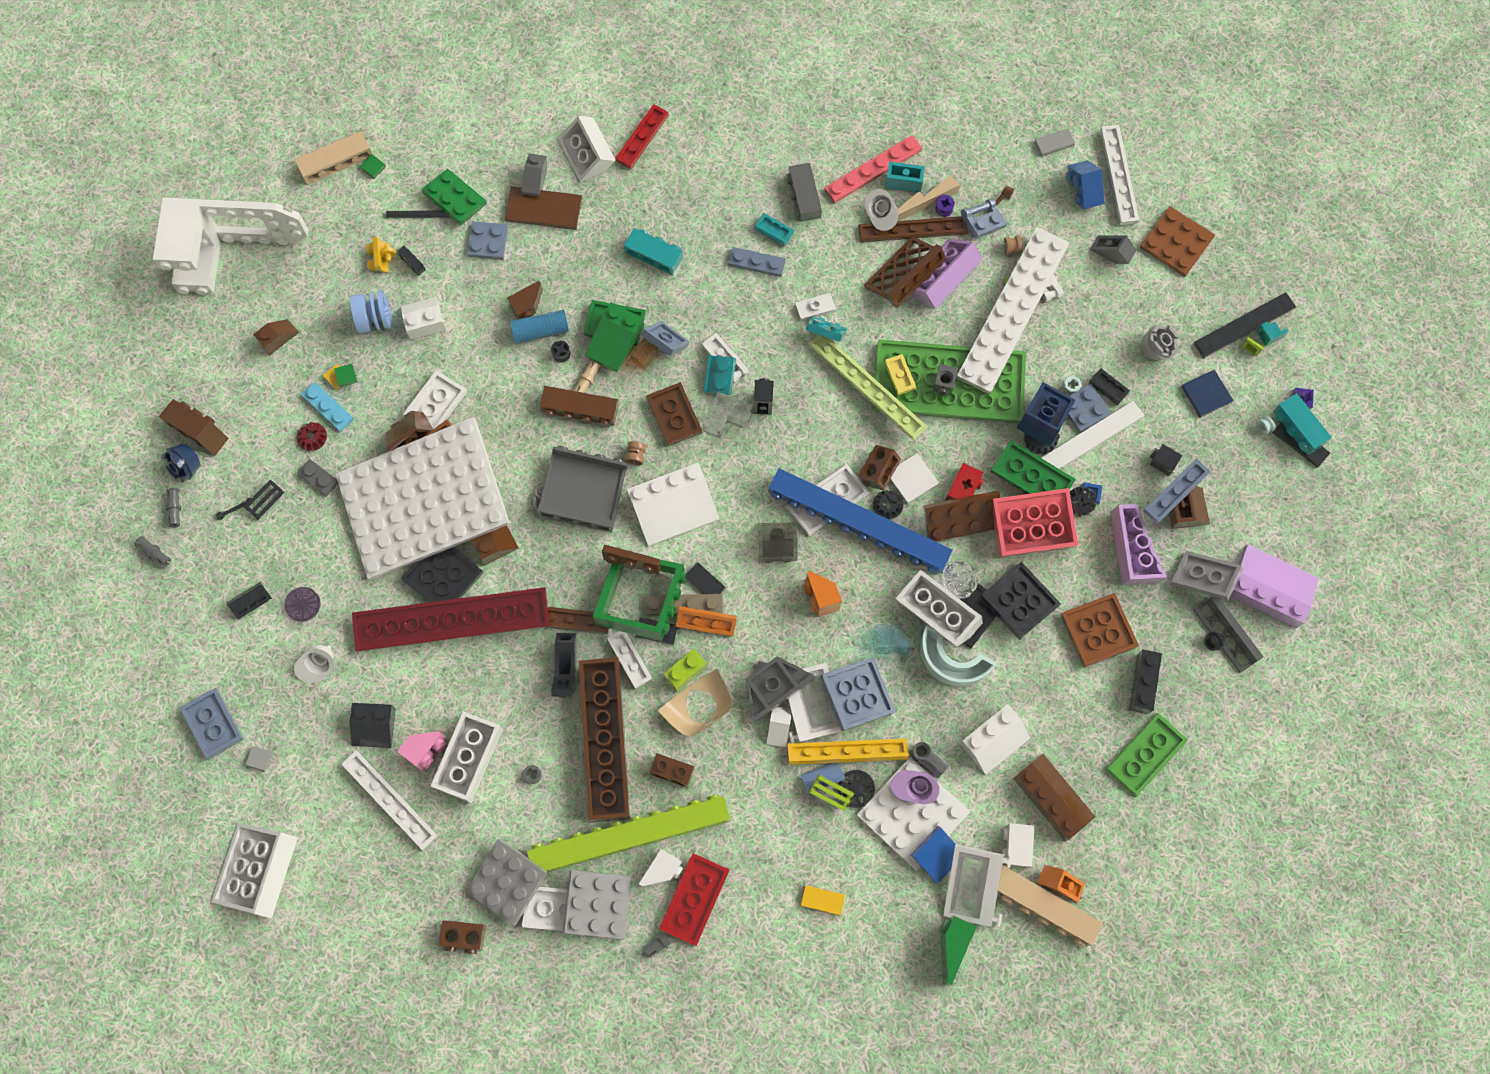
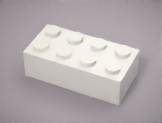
(467, 757)

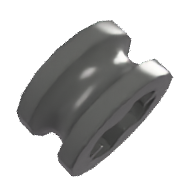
(534, 768)

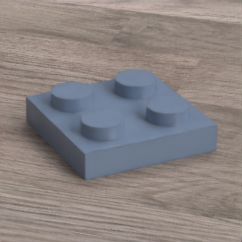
(487, 240)
(665, 338)
(1087, 408)

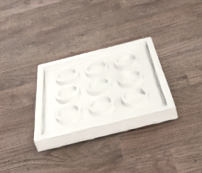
(907, 824)

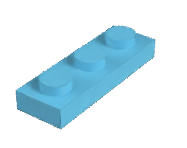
(327, 407)

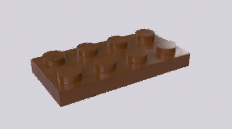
(960, 516)

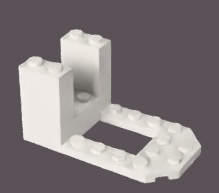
(192, 240)

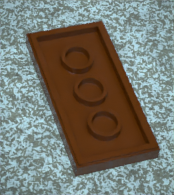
(548, 209)

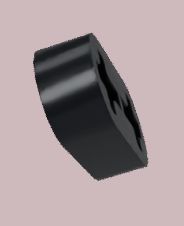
(411, 260)

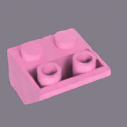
(422, 748)

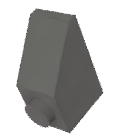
(534, 174)
(1114, 248)

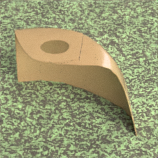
(676, 709)

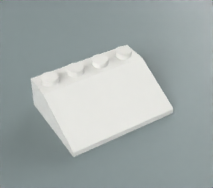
(673, 504)
(254, 870)

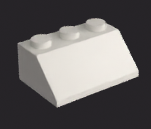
(586, 148)
(996, 739)

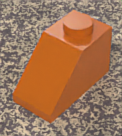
(1061, 883)

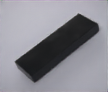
(1315, 458)

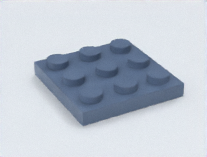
(857, 694)

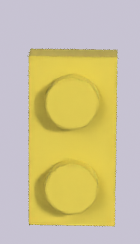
(900, 374)

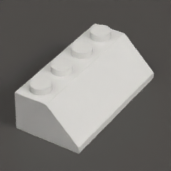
(940, 609)

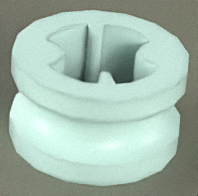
(1072, 379)
(1266, 424)

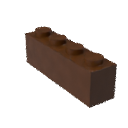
(579, 406)

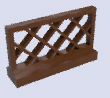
(913, 276)

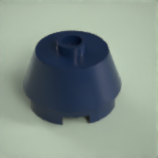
(181, 462)

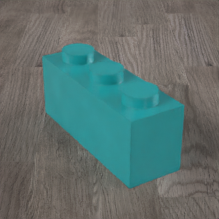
(653, 251)
(1302, 424)

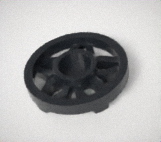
(857, 787)

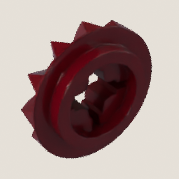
(308, 444)

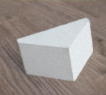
(779, 726)

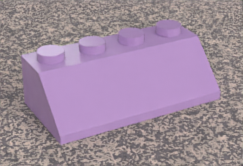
(959, 262)

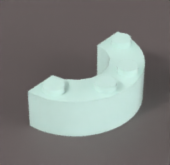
(947, 670)

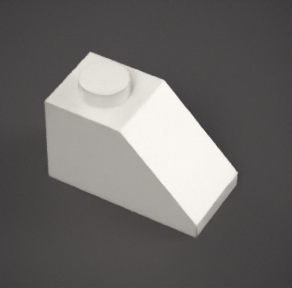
(662, 870)

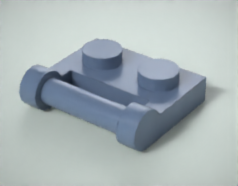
(984, 224)

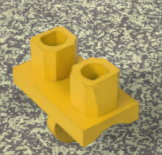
(382, 255)

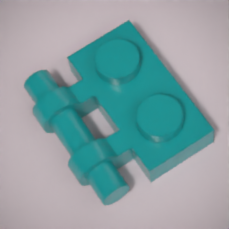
(826, 328)

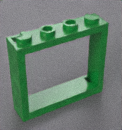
(632, 627)

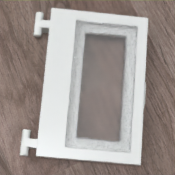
(812, 709)
(974, 885)

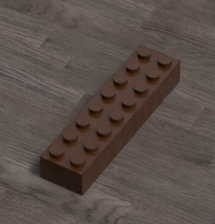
(604, 740)

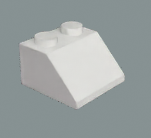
(423, 318)

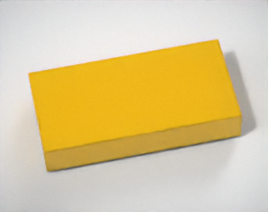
(822, 900)

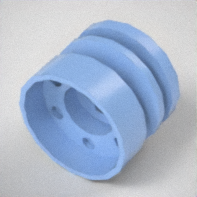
(370, 312)

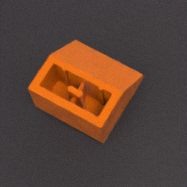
(823, 594)

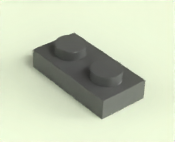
(318, 477)

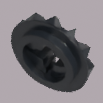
(1087, 495)
(882, 510)

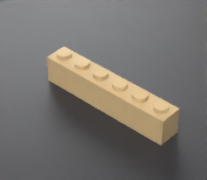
(1048, 908)

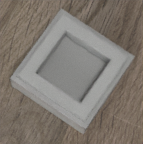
(259, 758)

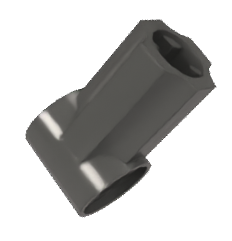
(930, 761)

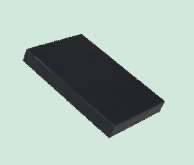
(976, 603)

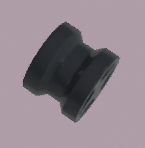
(560, 347)

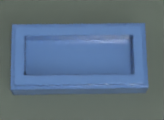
(832, 772)

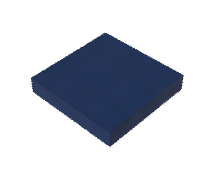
(1207, 393)

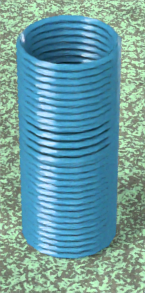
(539, 326)

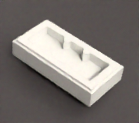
(815, 307)

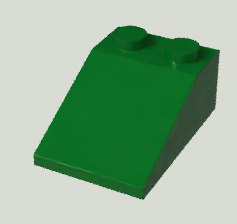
(614, 337)
(954, 944)

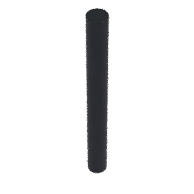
(417, 214)

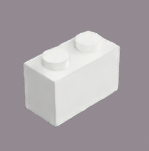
(1019, 844)

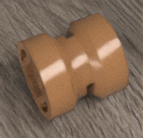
(635, 452)

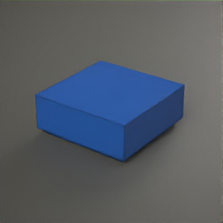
(1097, 489)

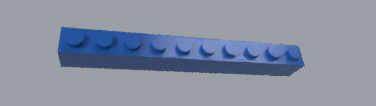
(859, 521)

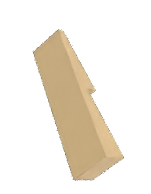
(920, 202)

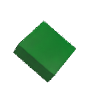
(373, 166)
(346, 375)

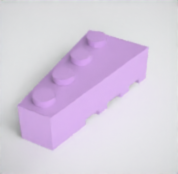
(1134, 548)

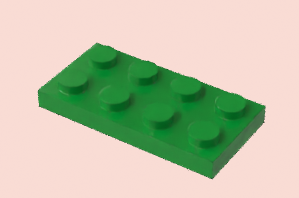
(1029, 471)

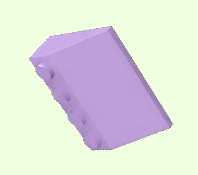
(1275, 587)

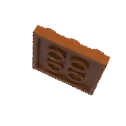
(1177, 241)
(1099, 630)

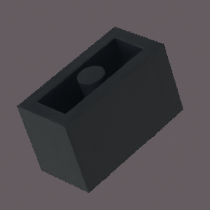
(763, 396)

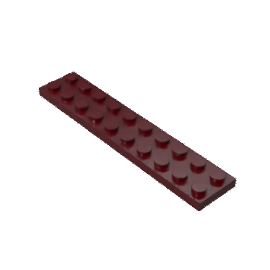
(450, 619)

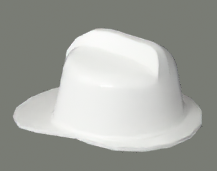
(881, 209)
(315, 664)

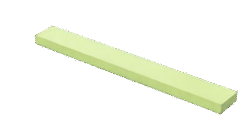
(868, 386)

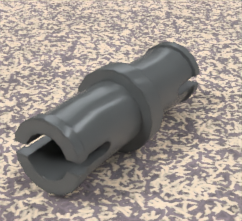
(173, 507)
(152, 552)

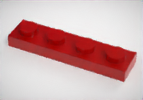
(642, 136)

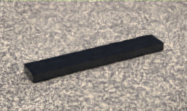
(1244, 325)

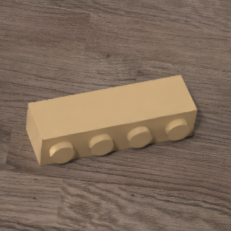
(333, 157)

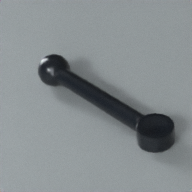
(220, 515)

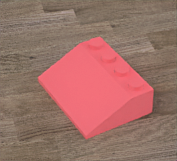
(1034, 523)

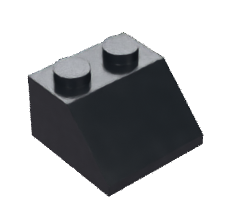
(372, 725)

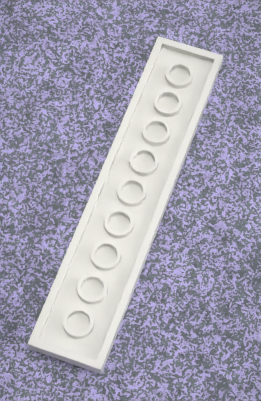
(1012, 310)

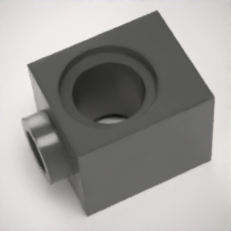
(948, 373)

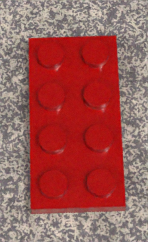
(694, 899)

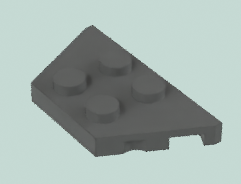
(774, 685)

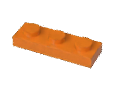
(706, 621)

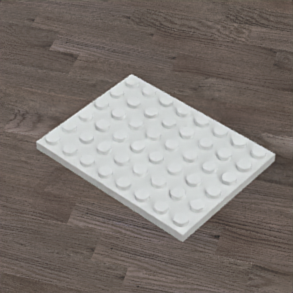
(422, 498)

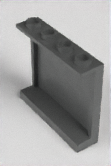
(582, 489)

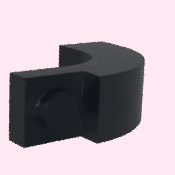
(565, 665)

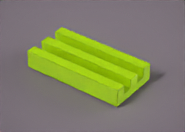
(846, 800)

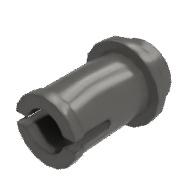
(657, 945)

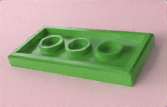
(1146, 754)

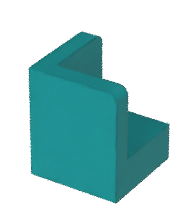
(1270, 333)

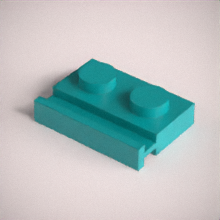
(719, 374)

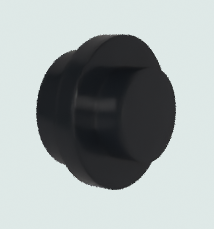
(1213, 641)

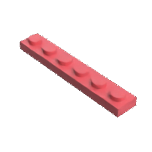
(872, 169)

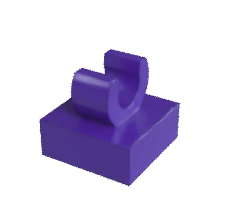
(1306, 395)

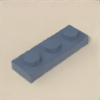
(757, 261)

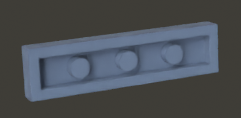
(1176, 491)

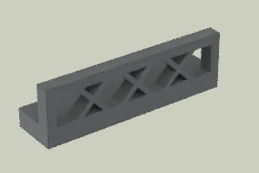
(1233, 628)

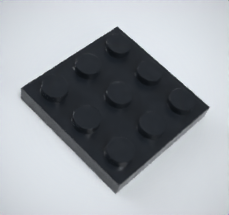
(442, 575)
(1020, 600)

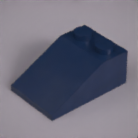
(1046, 414)

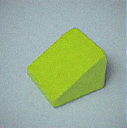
(1252, 346)

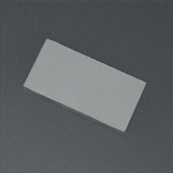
(1054, 142)

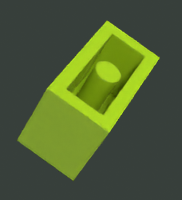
(685, 670)

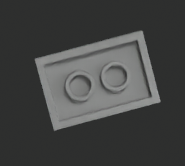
(1207, 575)

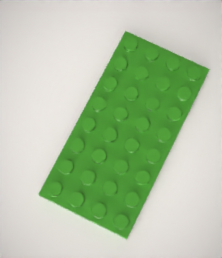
(966, 401)

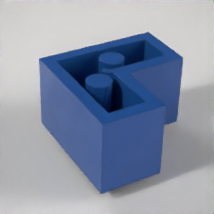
(1088, 184)

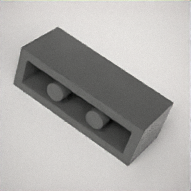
(804, 192)

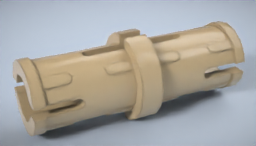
(587, 377)

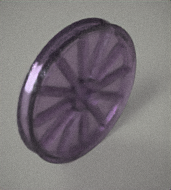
(302, 604)

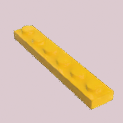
(847, 751)

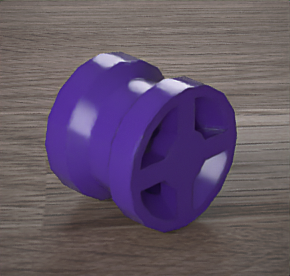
(944, 210)

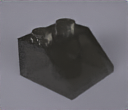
(777, 542)

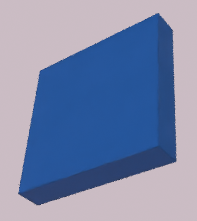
(935, 854)

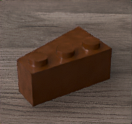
(194, 425)

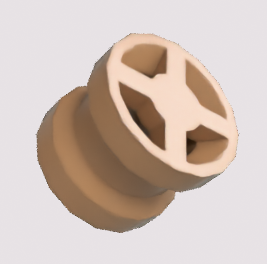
(1012, 245)

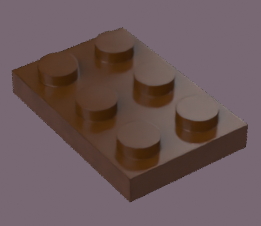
(674, 414)

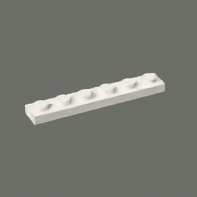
(1119, 175)
(389, 800)

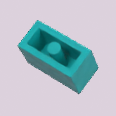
(904, 177)

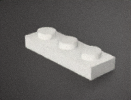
(629, 659)

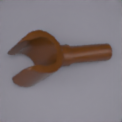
(1007, 192)

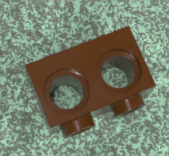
(879, 467)
(672, 770)
(463, 931)

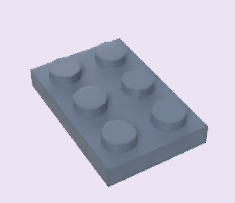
(211, 723)

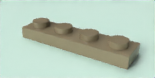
(705, 602)

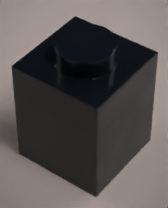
(1165, 459)

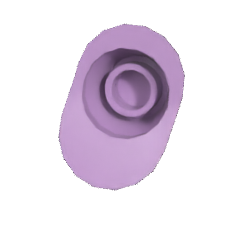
(915, 787)

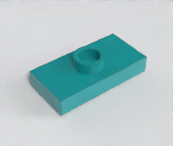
(774, 229)

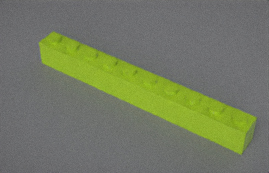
(630, 835)

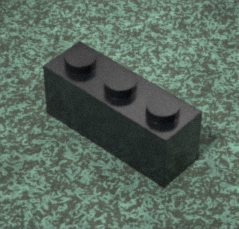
(1145, 681)

